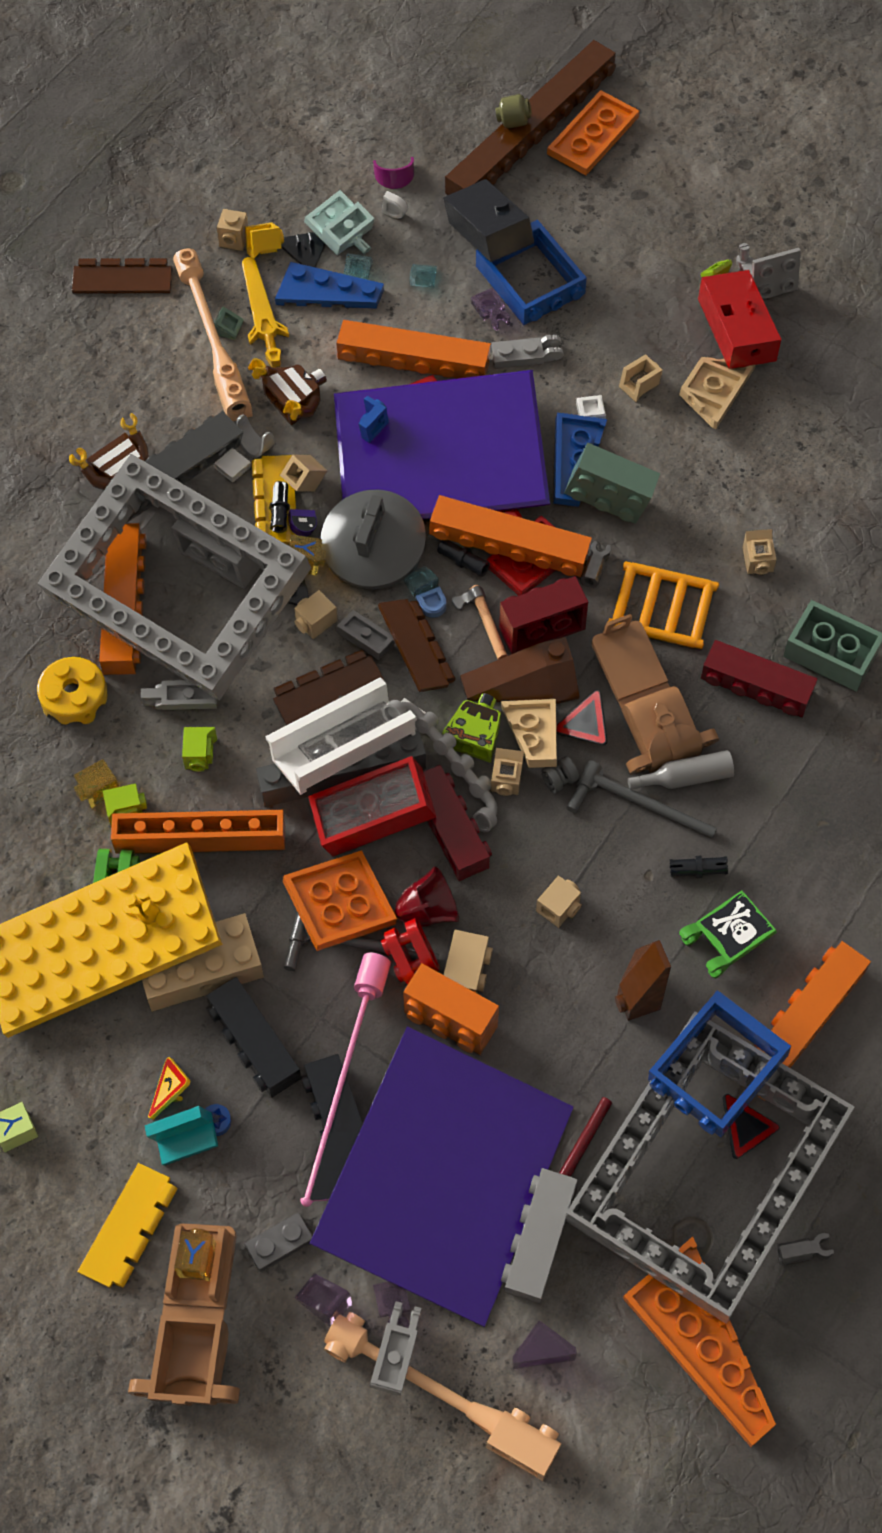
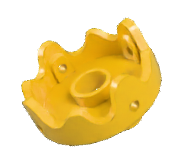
(76, 705)

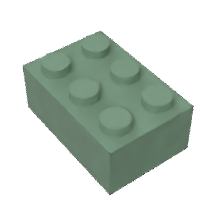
(612, 483)
(833, 645)

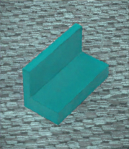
(183, 1134)

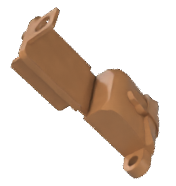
(650, 706)
(192, 1331)

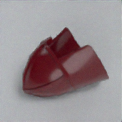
(428, 901)

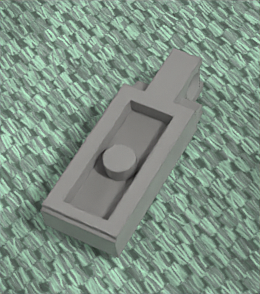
(177, 696)

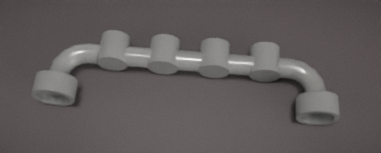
(460, 765)

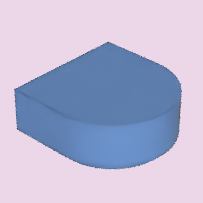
(432, 602)

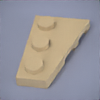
(534, 729)

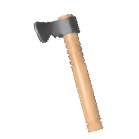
(477, 596)

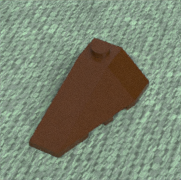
(530, 674)
(644, 982)

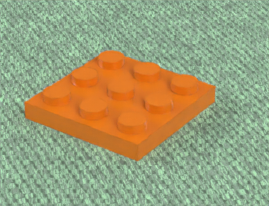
(339, 900)

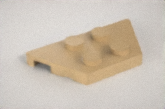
(714, 388)

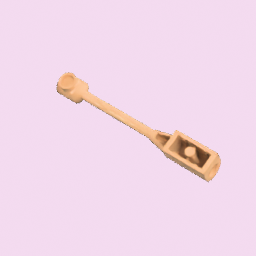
(225, 372)
(509, 1432)

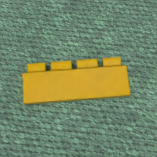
(265, 474)
(121, 1232)

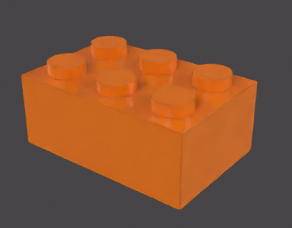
(450, 1009)

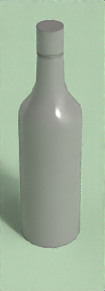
(688, 771)

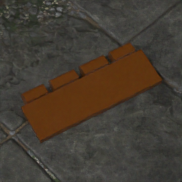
(118, 279)
(417, 644)
(319, 691)

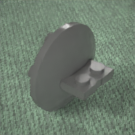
(373, 539)

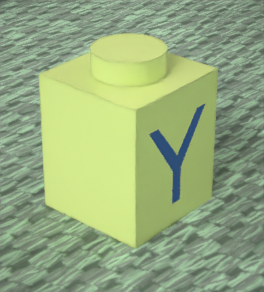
(16, 1127)

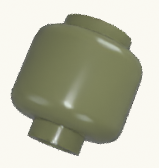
(514, 111)

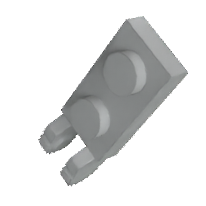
(526, 351)
(395, 1352)

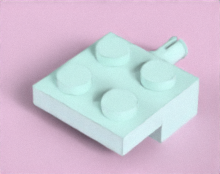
(341, 223)

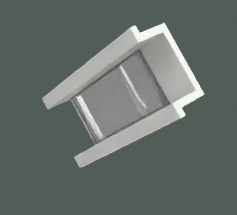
(337, 736)

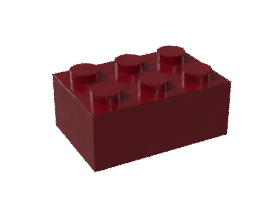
(543, 614)

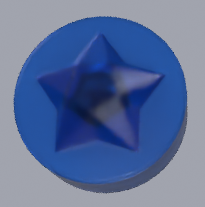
(221, 1118)

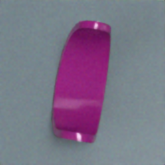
(394, 178)

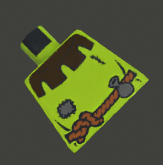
(476, 728)

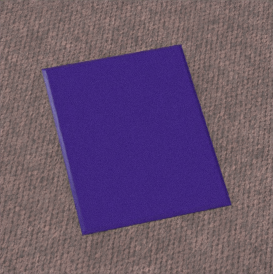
(448, 439)
(441, 1176)

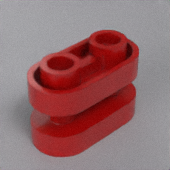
(395, 944)

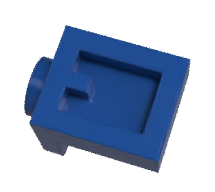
(373, 420)

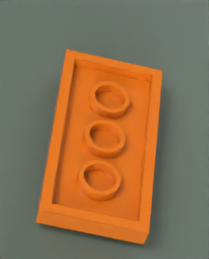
(593, 132)

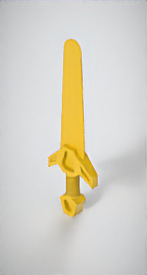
(264, 321)

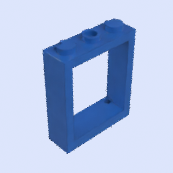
(549, 302)
(746, 1026)

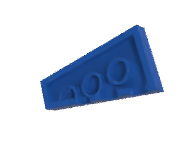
(314, 285)
(571, 437)

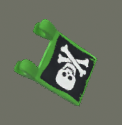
(733, 931)

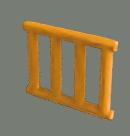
(682, 581)

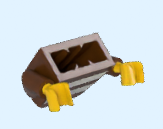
(290, 389)
(106, 462)

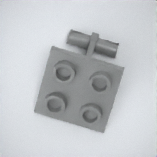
(772, 273)

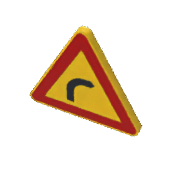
(170, 1086)

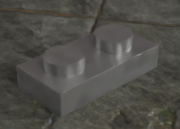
(365, 634)
(278, 1242)

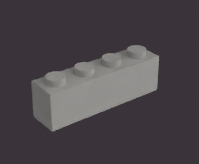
(540, 1235)

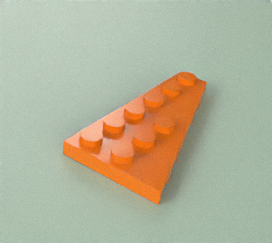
(705, 1351)

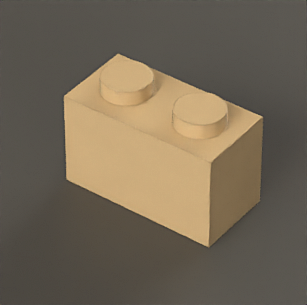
(467, 960)

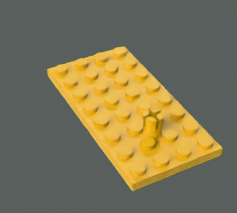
(103, 939)

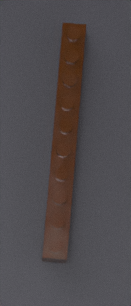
(548, 107)

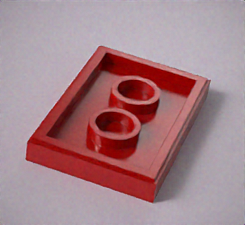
(519, 576)

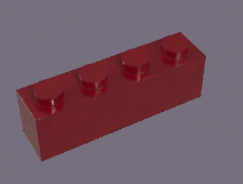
(758, 678)
(454, 829)

